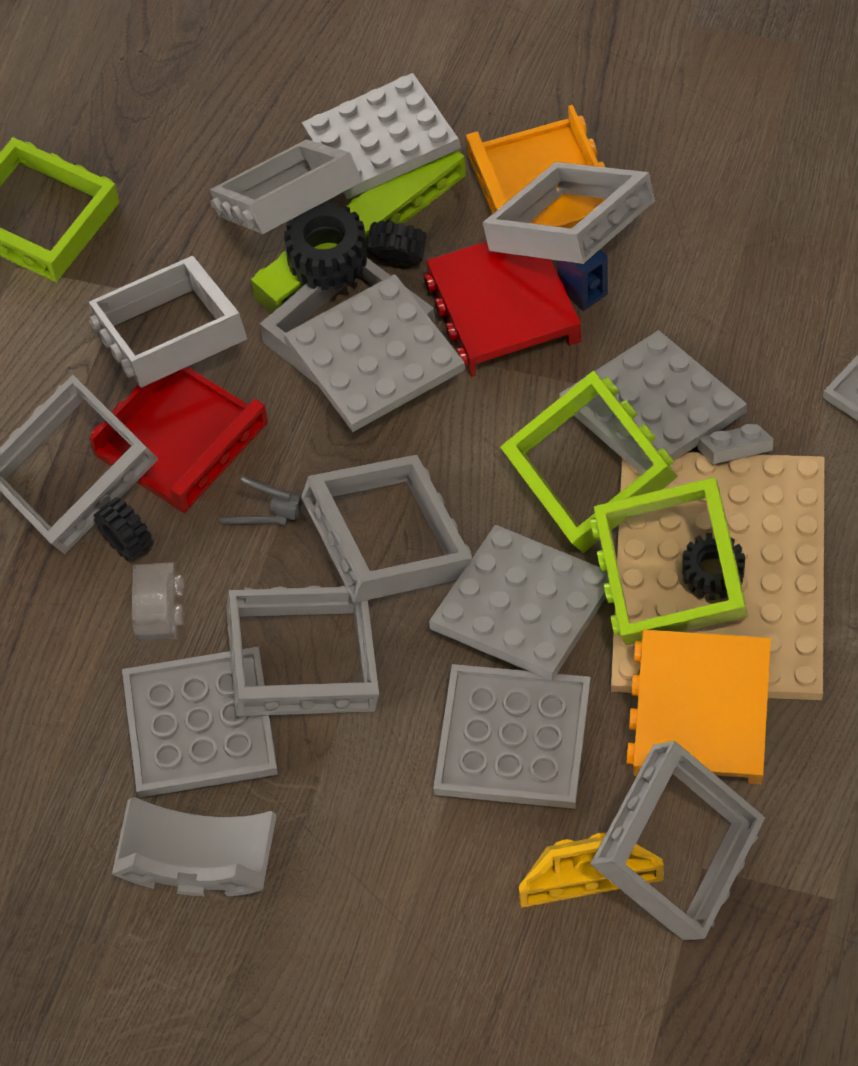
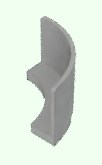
(193, 850)

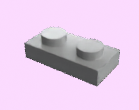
(735, 443)

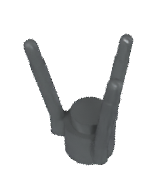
(284, 503)

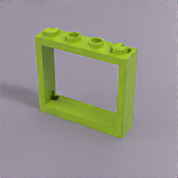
(105, 199)
(554, 416)
(685, 620)

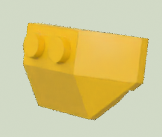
(566, 871)

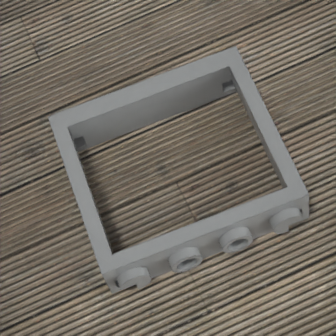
(285, 186)
(626, 198)
(152, 292)
(306, 303)
(112, 483)
(357, 577)
(302, 697)
(632, 817)

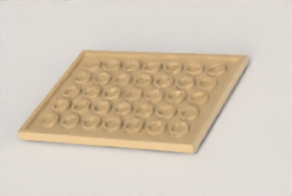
(779, 522)

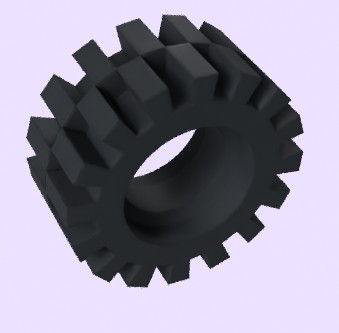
(396, 242)
(123, 529)
(704, 581)

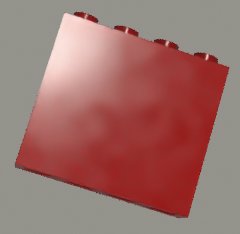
(499, 302)
(189, 427)

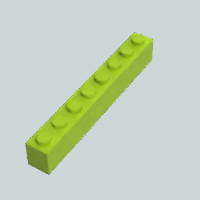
(391, 201)

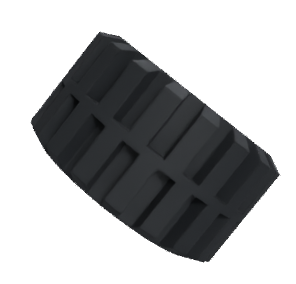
(331, 265)

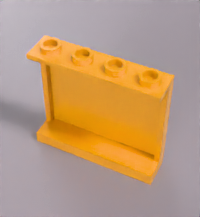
(515, 160)
(705, 697)

